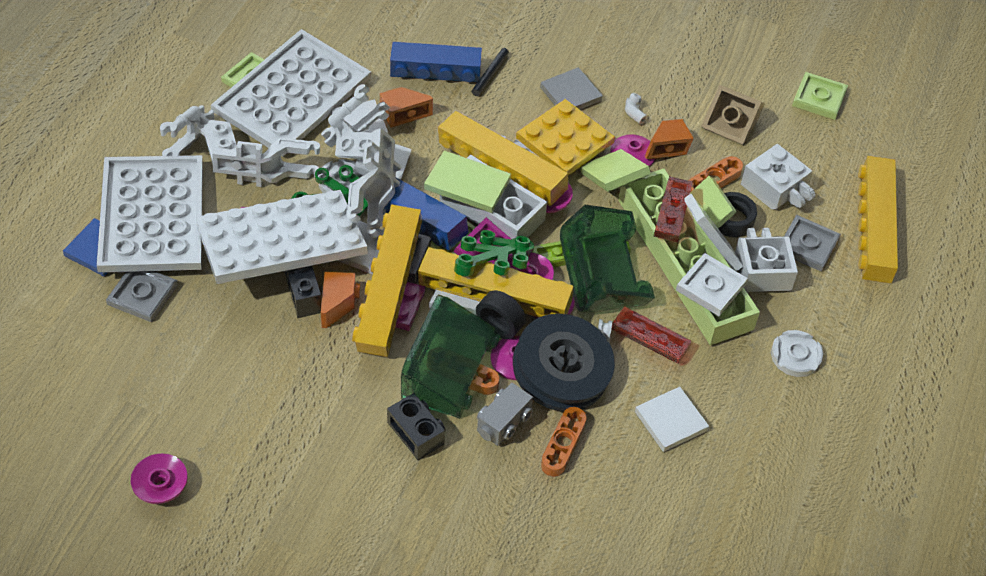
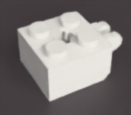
(778, 178)
(766, 261)

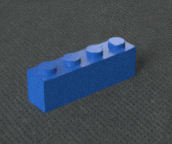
(435, 62)
(439, 221)

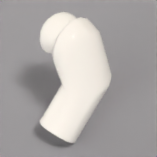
(632, 108)

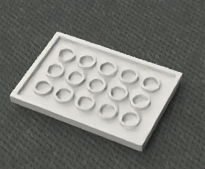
(291, 90)
(150, 214)
(279, 236)

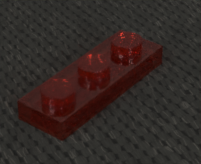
(673, 209)
(651, 335)

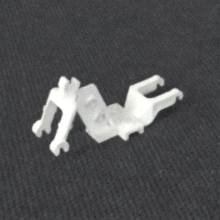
(377, 153)
(238, 159)

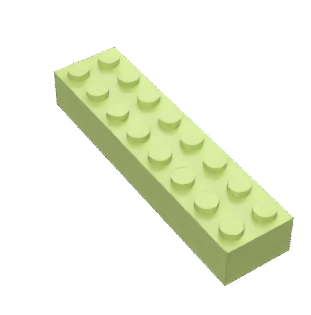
(677, 258)

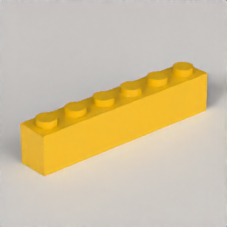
(526, 168)
(878, 219)
(388, 281)
(533, 292)

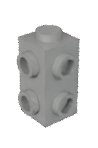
(504, 414)

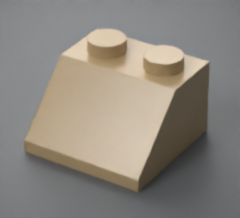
(732, 114)

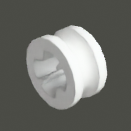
(605, 328)

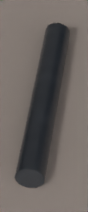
(488, 74)

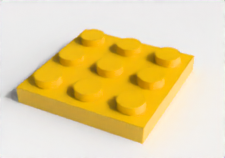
(565, 137)

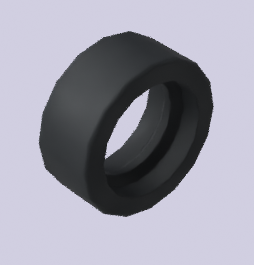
(746, 206)
(502, 313)

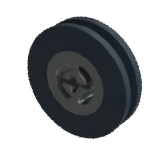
(540, 360)

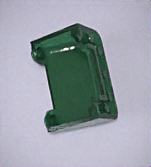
(600, 260)
(447, 357)

